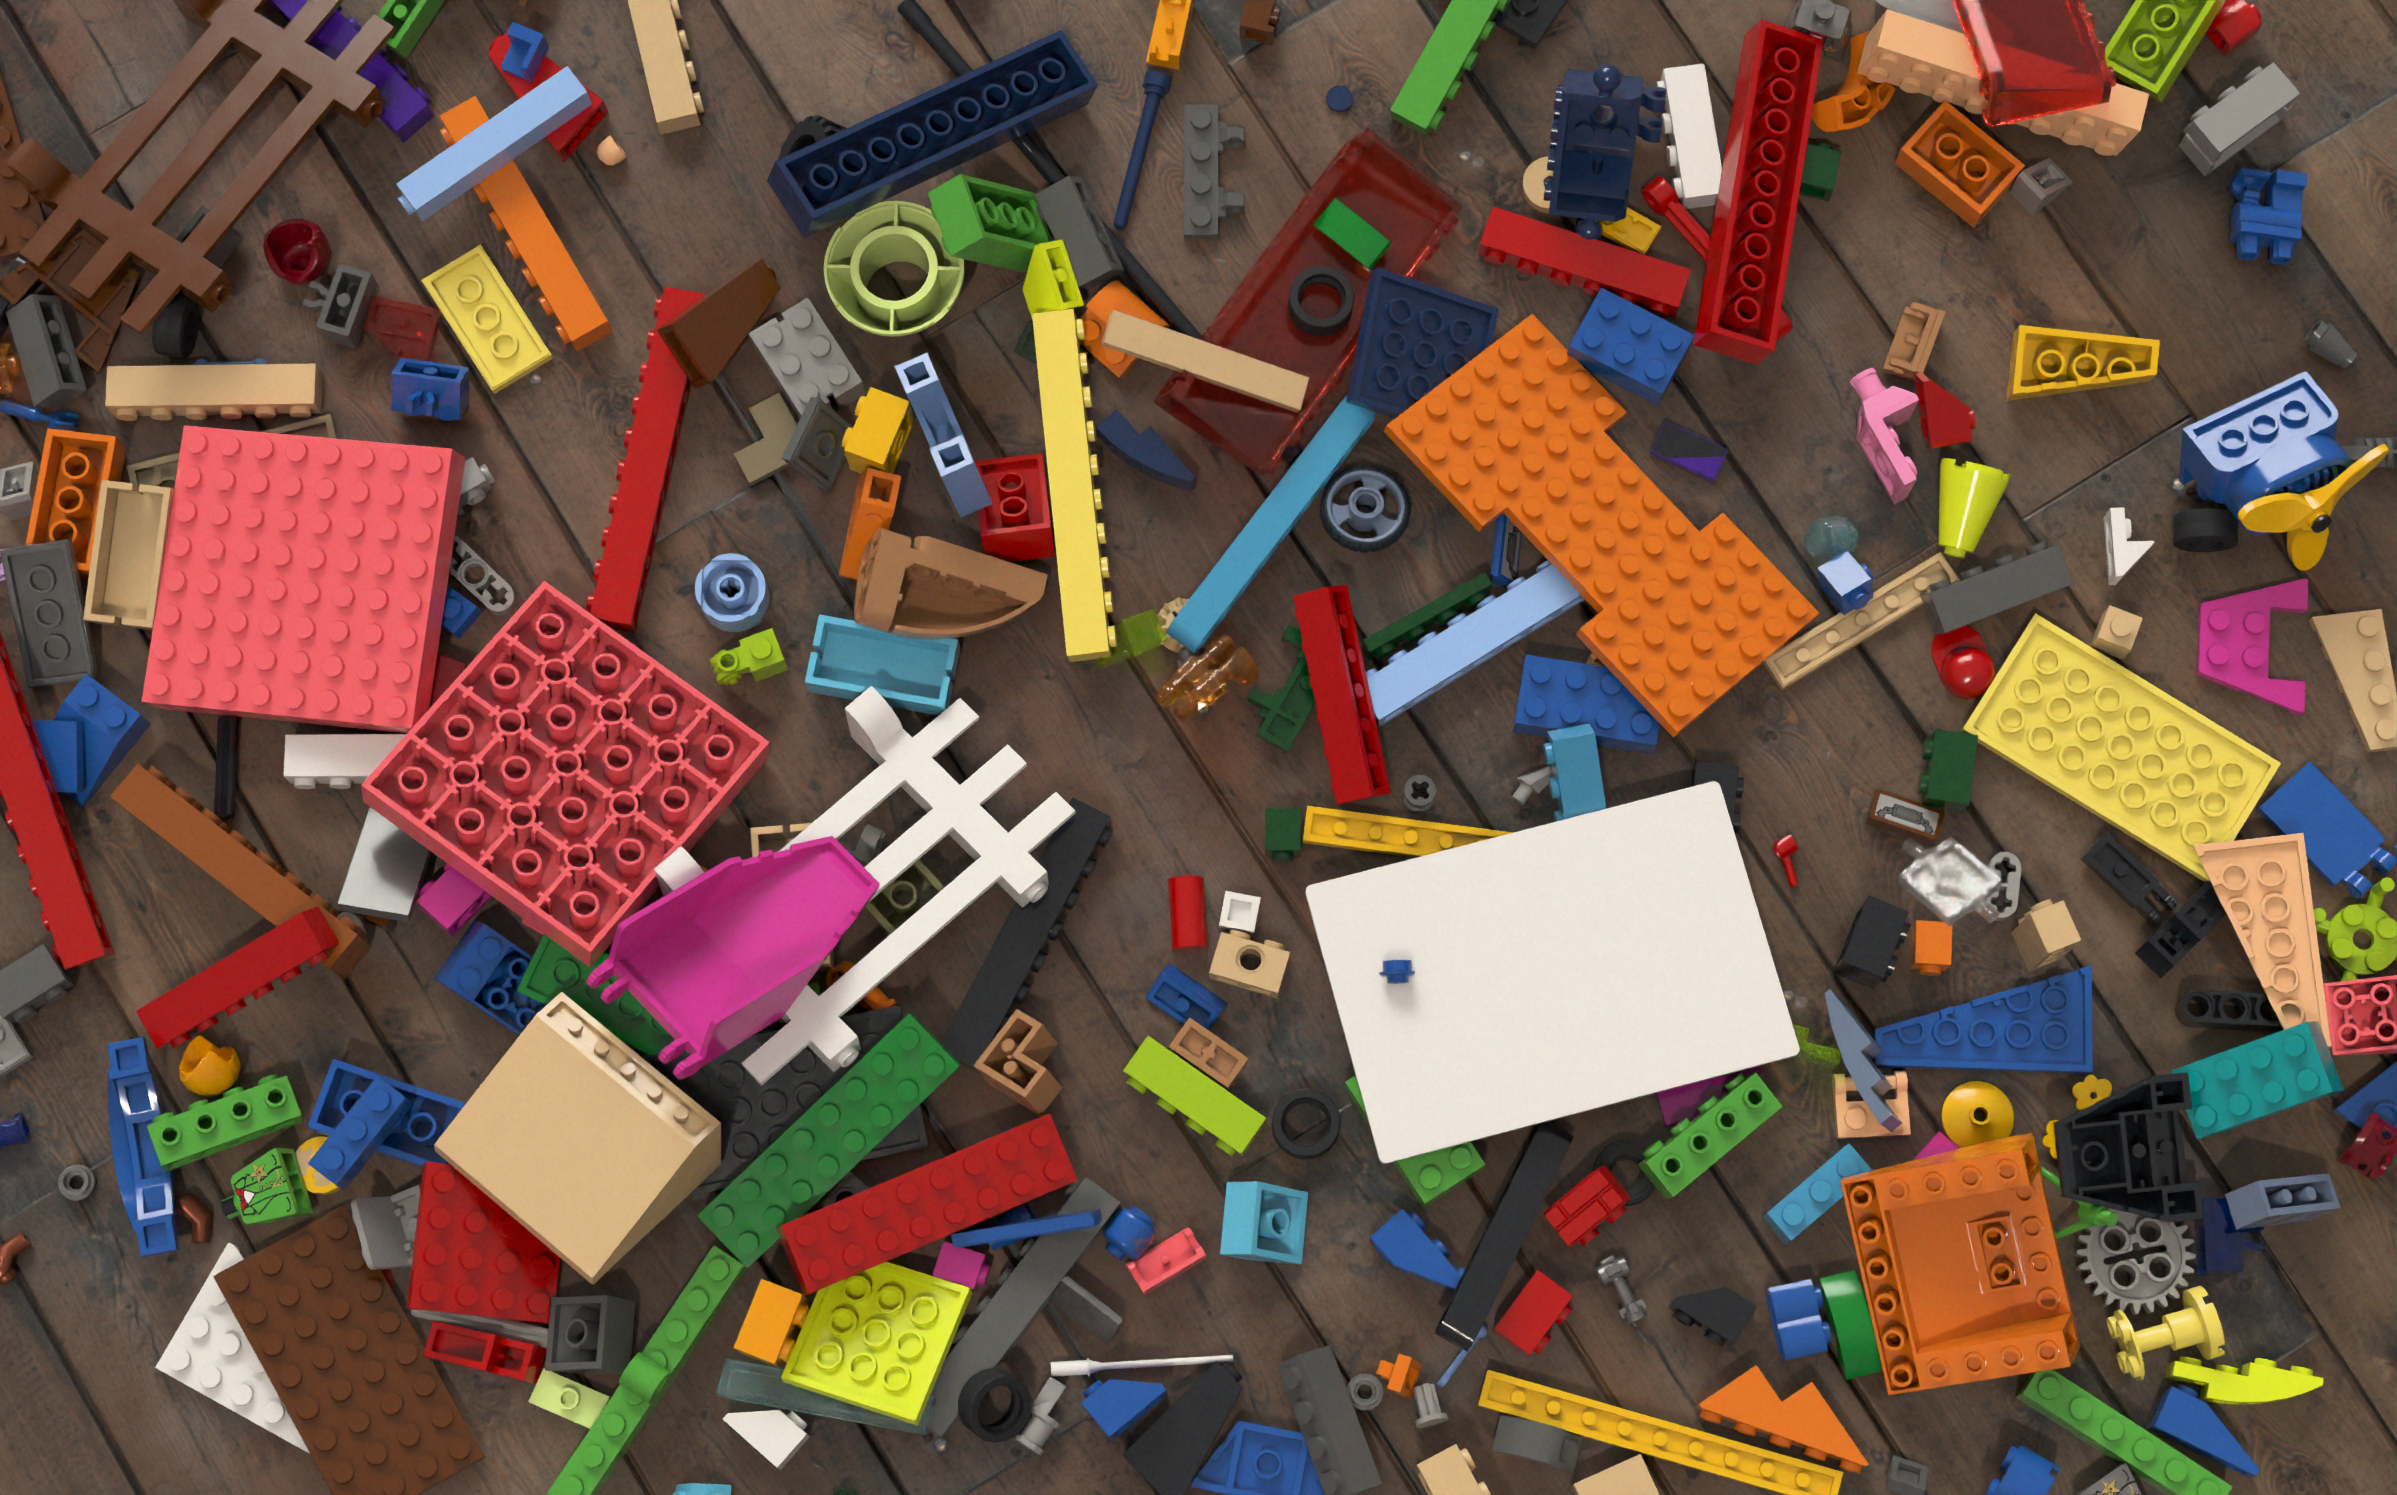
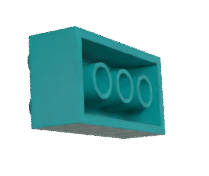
(2260, 1079)

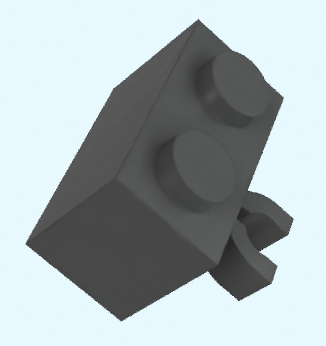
(345, 305)

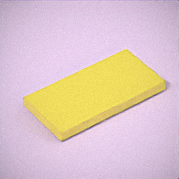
(487, 319)

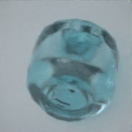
(1830, 537)

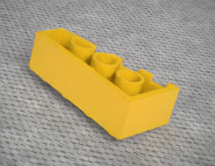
(2074, 361)

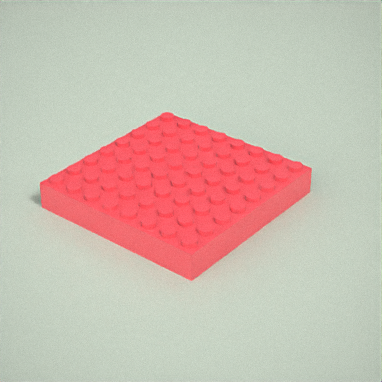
(304, 579)
(565, 772)

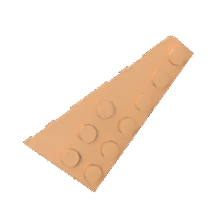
(2272, 912)

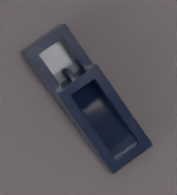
(1144, 452)

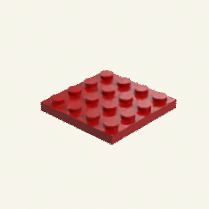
(476, 1255)

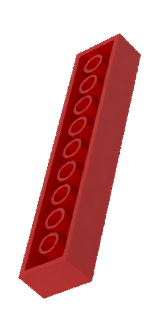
(1758, 193)

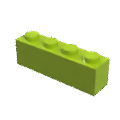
(1195, 1096)

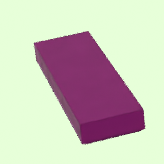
(1683, 1101)

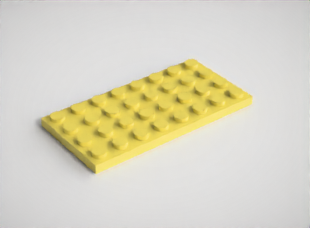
(2119, 746)

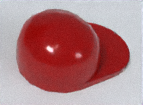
(1963, 662)

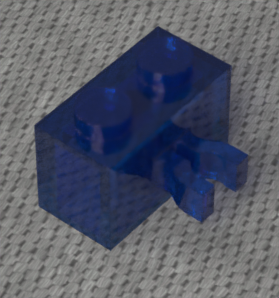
(2219, 1242)

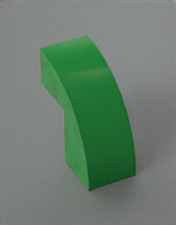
(1851, 1323)

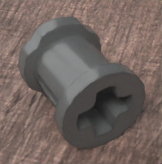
(1418, 783)

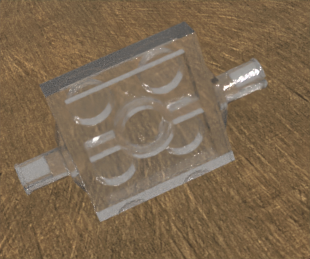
(1950, 880)

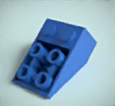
(487, 973)

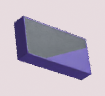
(1688, 451)

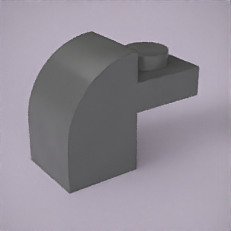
(1537, 1443)

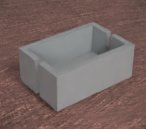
(2238, 118)
(806, 359)

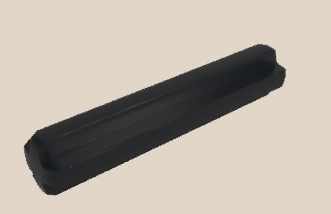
(226, 767)

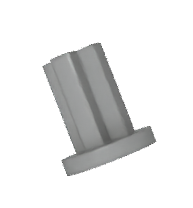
(1428, 1407)

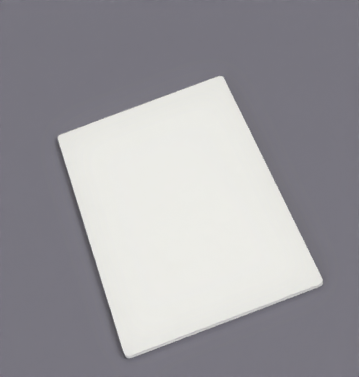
(1551, 972)

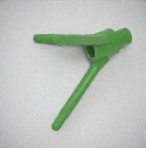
(2088, 1213)

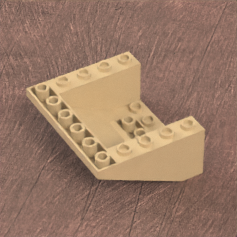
(581, 1139)

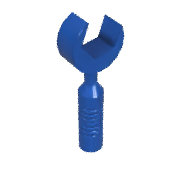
(57, 420)

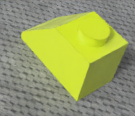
(1051, 280)

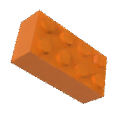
(70, 489)

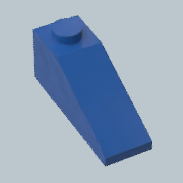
(2197, 1427)

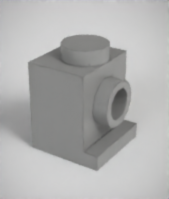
(475, 484)

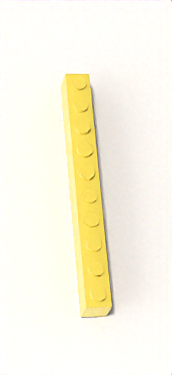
(1072, 485)

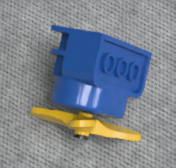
(2276, 464)

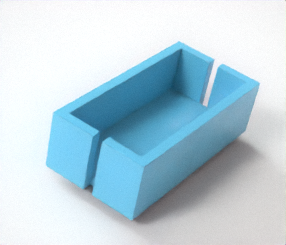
(901, 669)

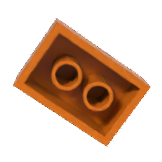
(1959, 164)

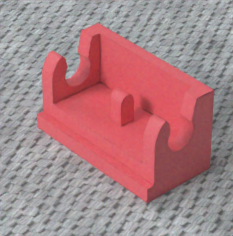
(1166, 1261)

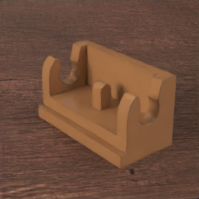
(1913, 341)
(1208, 1054)

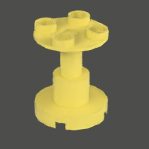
(2192, 1326)

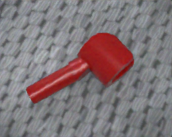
(1783, 849)

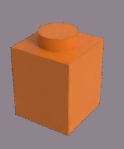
(1930, 947)

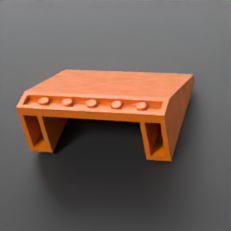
(1923, 1235)

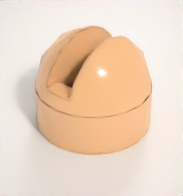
(610, 151)

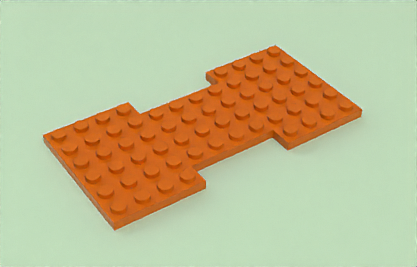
(1674, 604)

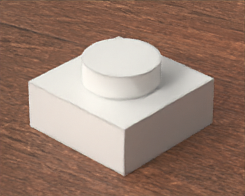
(1239, 912)

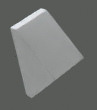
(2039, 185)
(18, 490)

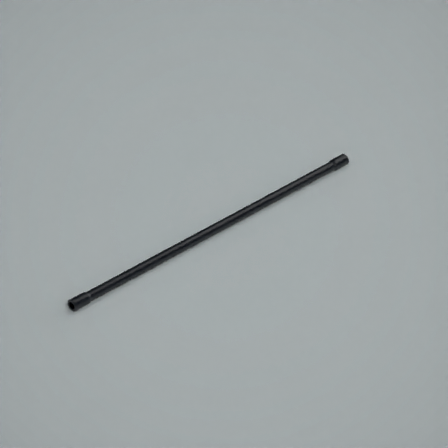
(923, 24)

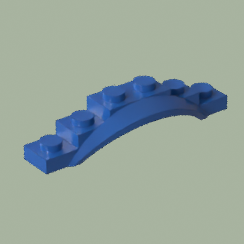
(142, 1184)

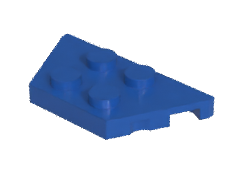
(1260, 1462)

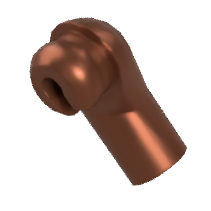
(198, 1214)
(8, 1251)

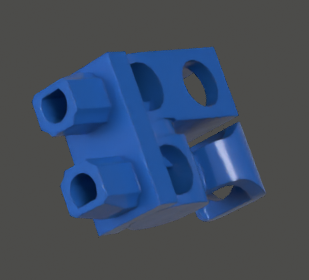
(2267, 226)

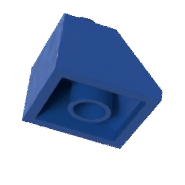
(1120, 1403)

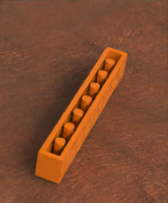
(532, 239)

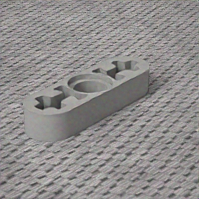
(499, 585)

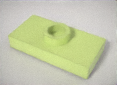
(568, 1398)

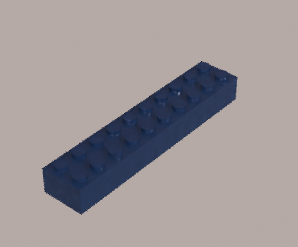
(931, 133)

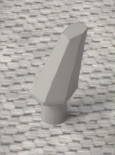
(1532, 782)

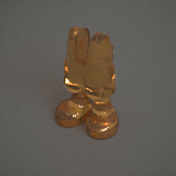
(1201, 687)

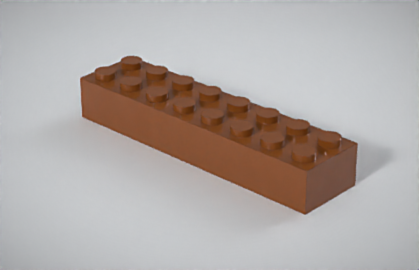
(233, 860)

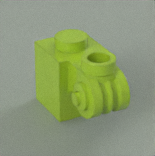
(756, 655)

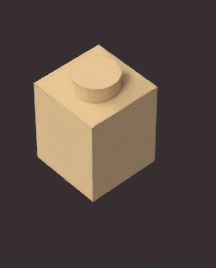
(2116, 632)

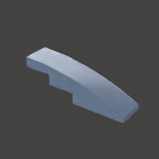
(1857, 1051)

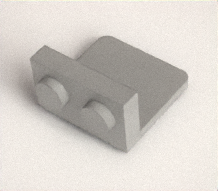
(387, 1228)

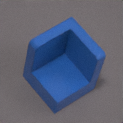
(525, 52)

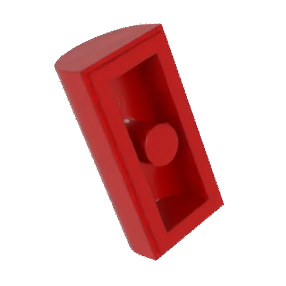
(1187, 913)

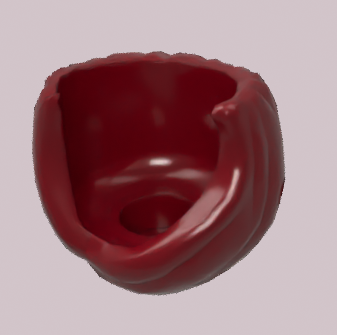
(294, 244)

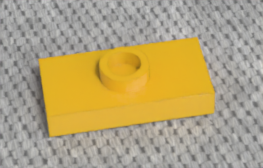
(1632, 232)

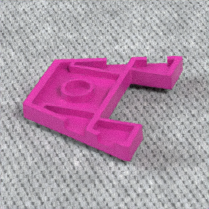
(2236, 643)

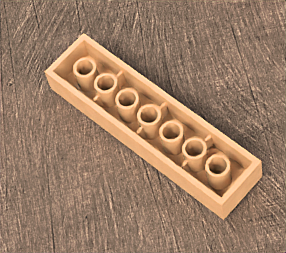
(1940, 65)

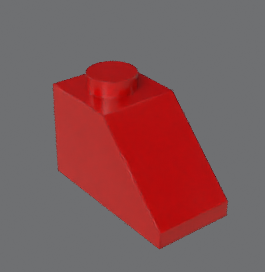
(1942, 415)

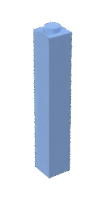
(493, 144)

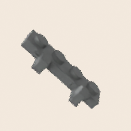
(1202, 197)

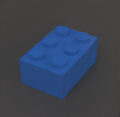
(1630, 346)

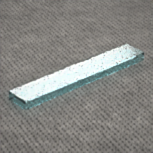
(765, 1387)

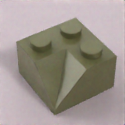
(903, 897)

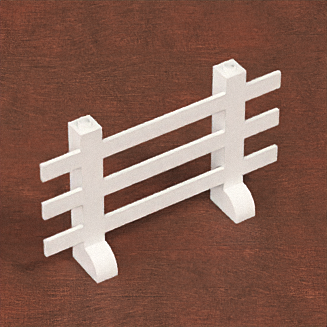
(951, 811)

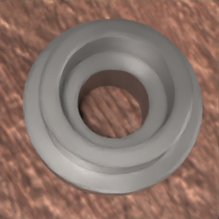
(66, 1180)
(1370, 1381)

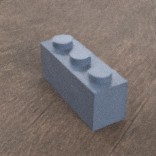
(2282, 1201)

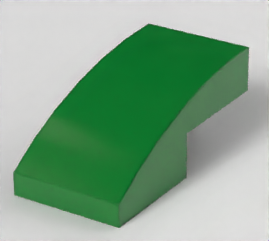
(1352, 234)

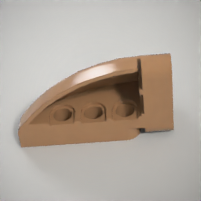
(938, 588)

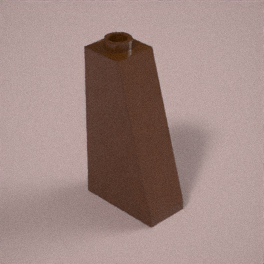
(718, 322)

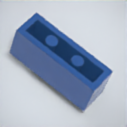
(360, 1133)

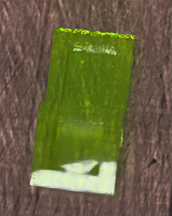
(1134, 637)
(1815, 1053)

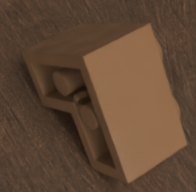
(1015, 1062)

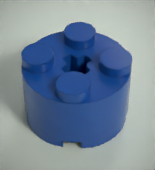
(2024, 1474)

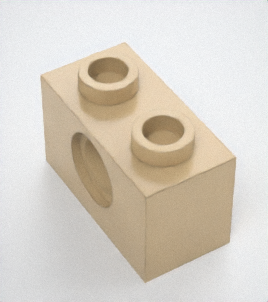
(1265, 979)

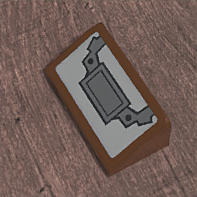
(1905, 817)

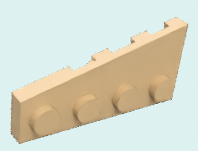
(2364, 673)

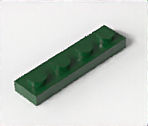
(1415, 624)

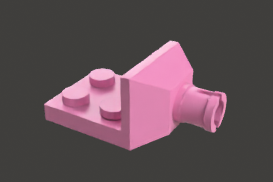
(1877, 416)

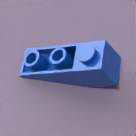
(1413, 1253)

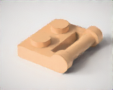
(1856, 1119)

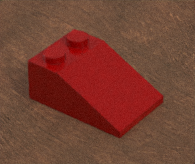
(1019, 519)

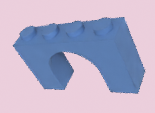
(943, 435)

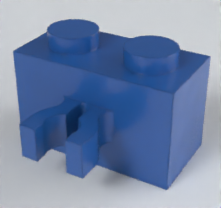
(430, 389)

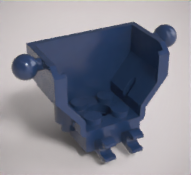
(1596, 144)

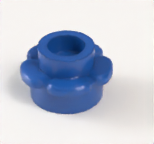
(1397, 971)

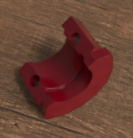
(2371, 1148)

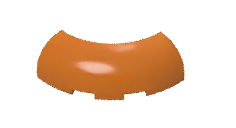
(1856, 98)

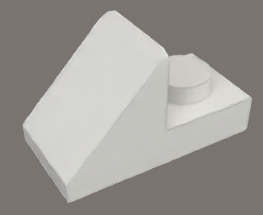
(2121, 553)

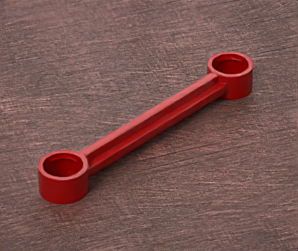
(1665, 202)

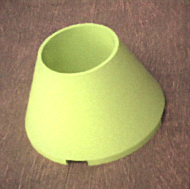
(887, 235)

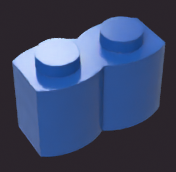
(1797, 1319)

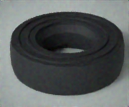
(1632, 1151)

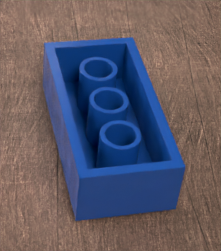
(1572, 694)
(415, 1133)

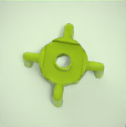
(2364, 918)

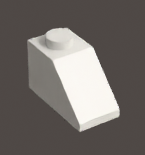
(771, 1433)

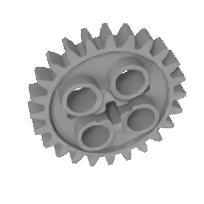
(2143, 1286)

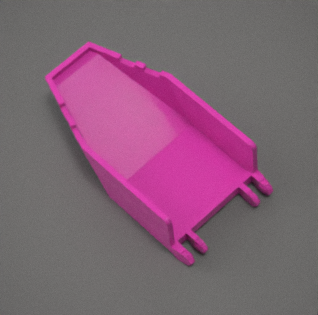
(735, 945)

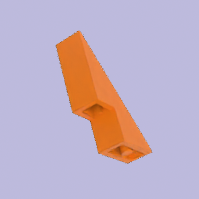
(1798, 1420)

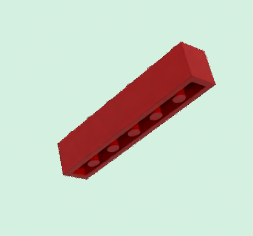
(1582, 262)
(1341, 694)
(238, 977)

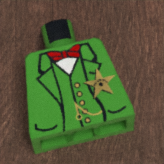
(268, 1190)

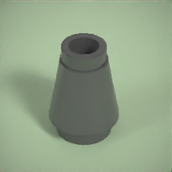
(2330, 344)

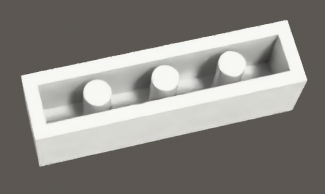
(1692, 135)
(335, 758)

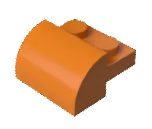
(1119, 298)

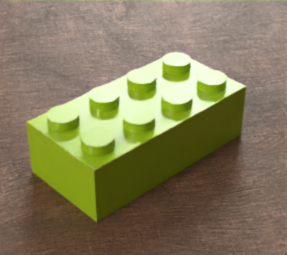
(2158, 42)

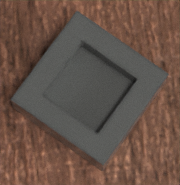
(1906, 1477)

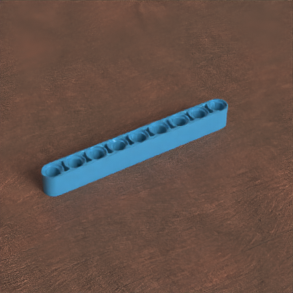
(1270, 525)

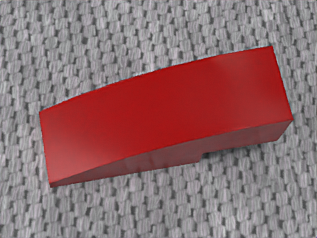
(485, 1352)

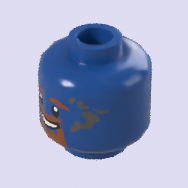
(1129, 1233)

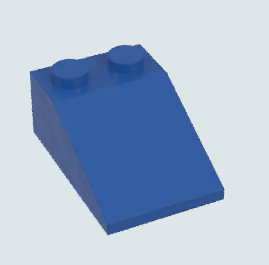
(108, 732)

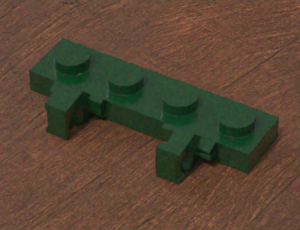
(1289, 708)

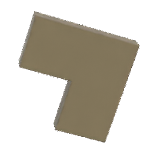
(777, 427)

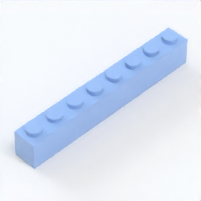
(1469, 641)

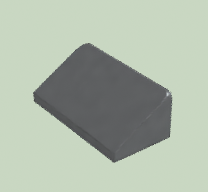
(1087, 1310)

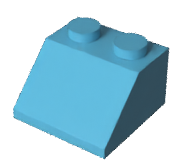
(1264, 1222)

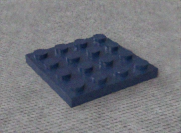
(1413, 341)

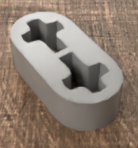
(2011, 884)

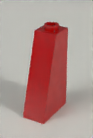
(572, 133)

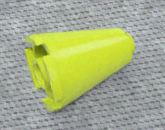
(1967, 503)

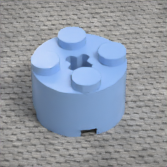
(718, 580)

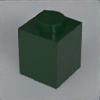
(1819, 171)
(1282, 834)

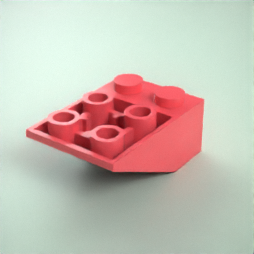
(2362, 1016)

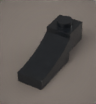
(2182, 930)

